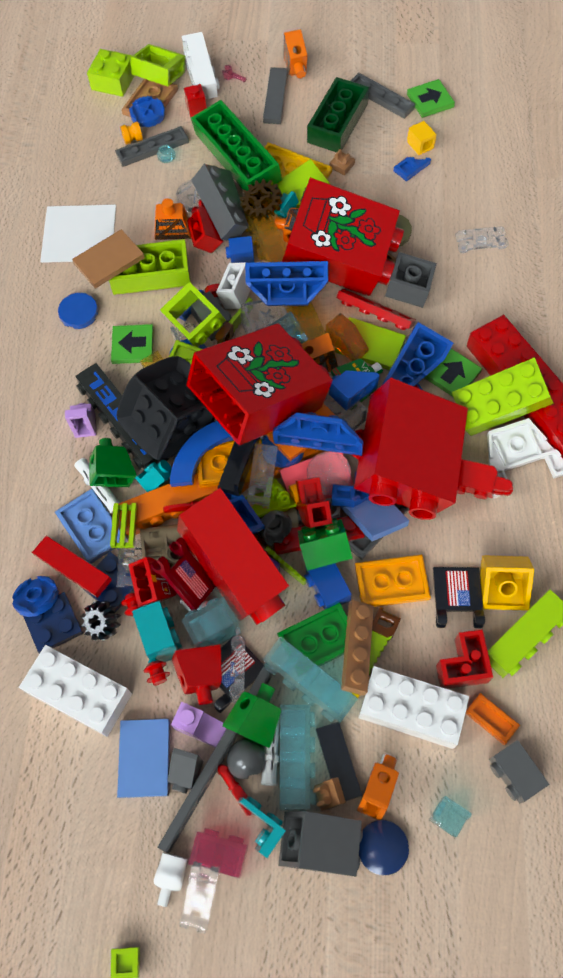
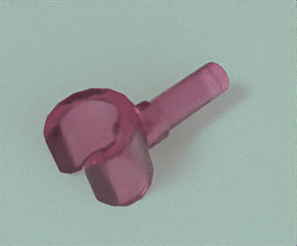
(229, 74)

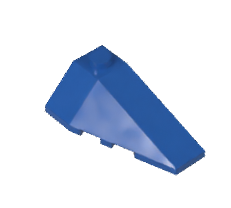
(419, 355)

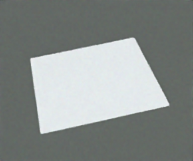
(75, 230)

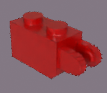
(203, 230)
(482, 481)

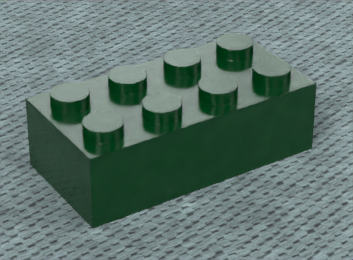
(337, 114)

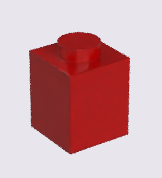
(194, 99)

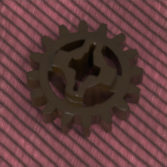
(261, 200)

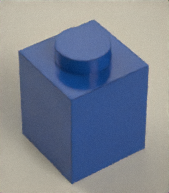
(240, 250)

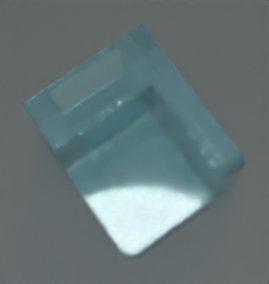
(450, 816)

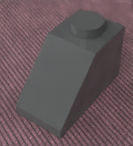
(184, 770)

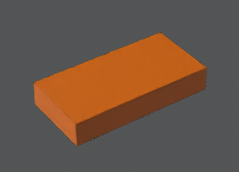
(492, 719)

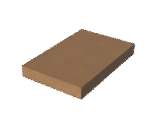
(152, 89)
(108, 258)

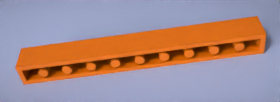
(151, 504)

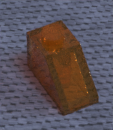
(346, 337)

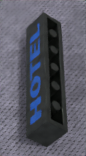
(106, 398)

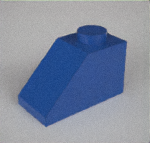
(352, 387)

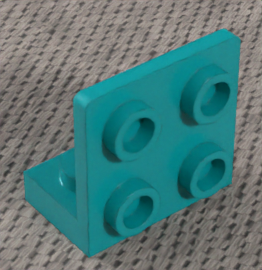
(268, 838)

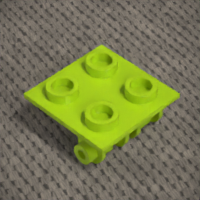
(279, 500)

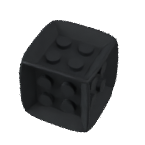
(161, 408)

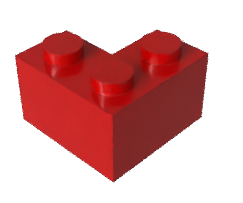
(470, 666)

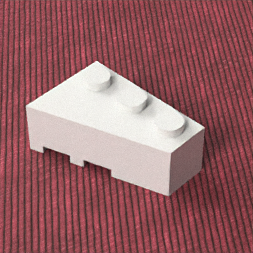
(199, 64)

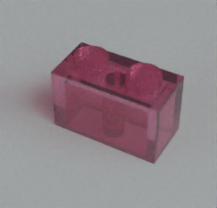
(219, 852)

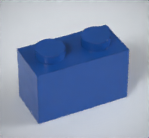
(328, 585)

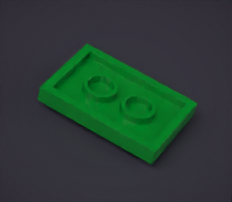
(319, 636)

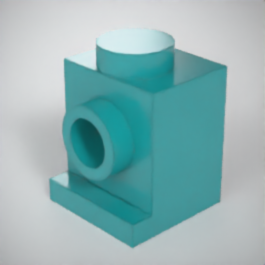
(154, 475)

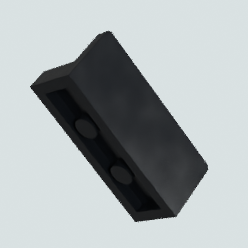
(237, 467)

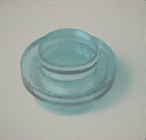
(166, 154)

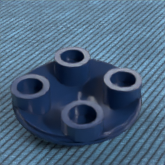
(383, 847)

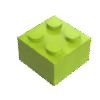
(110, 72)

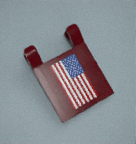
(185, 575)

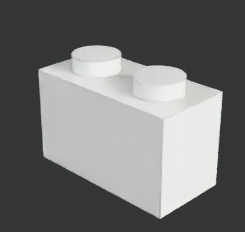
(233, 287)

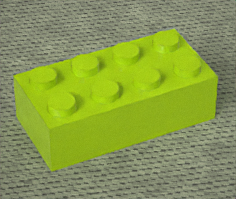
(162, 268)
(503, 396)

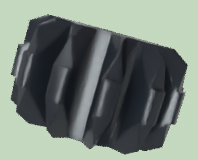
(100, 620)

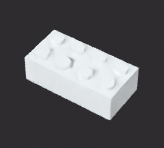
(76, 690)
(414, 707)

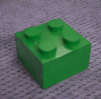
(324, 544)

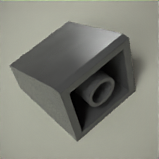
(320, 843)

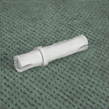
(103, 493)
(269, 769)

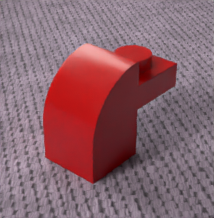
(311, 506)

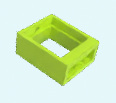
(158, 64)
(181, 302)

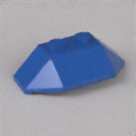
(286, 281)
(318, 433)

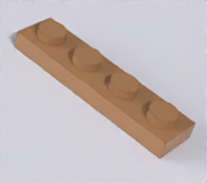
(357, 648)

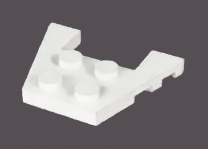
(521, 445)

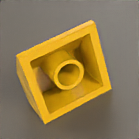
(506, 582)

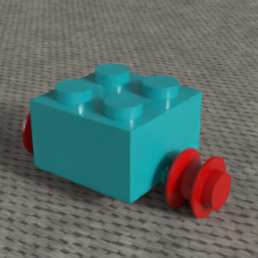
(156, 635)

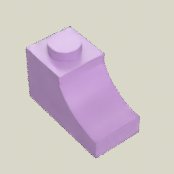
(81, 420)
(198, 724)

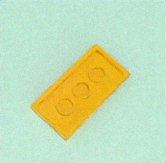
(290, 160)

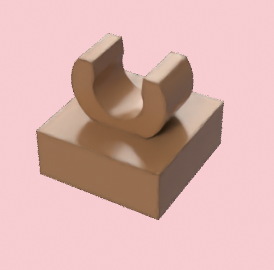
(342, 162)
(329, 794)

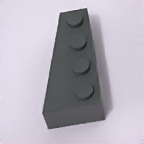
(221, 200)

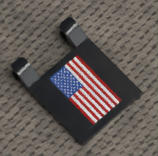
(458, 591)
(252, 669)

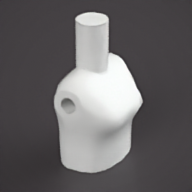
(169, 876)

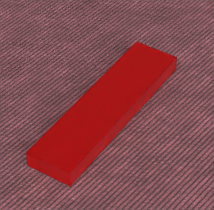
(72, 566)

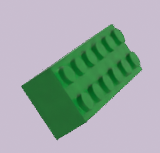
(235, 146)

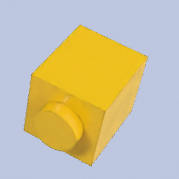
(421, 137)

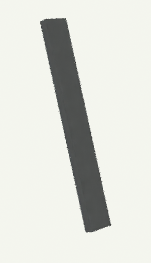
(205, 777)

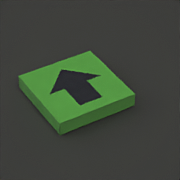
(430, 98)
(131, 343)
(454, 373)

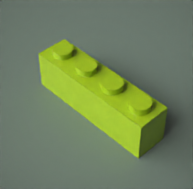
(526, 634)

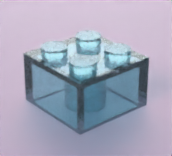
(211, 624)

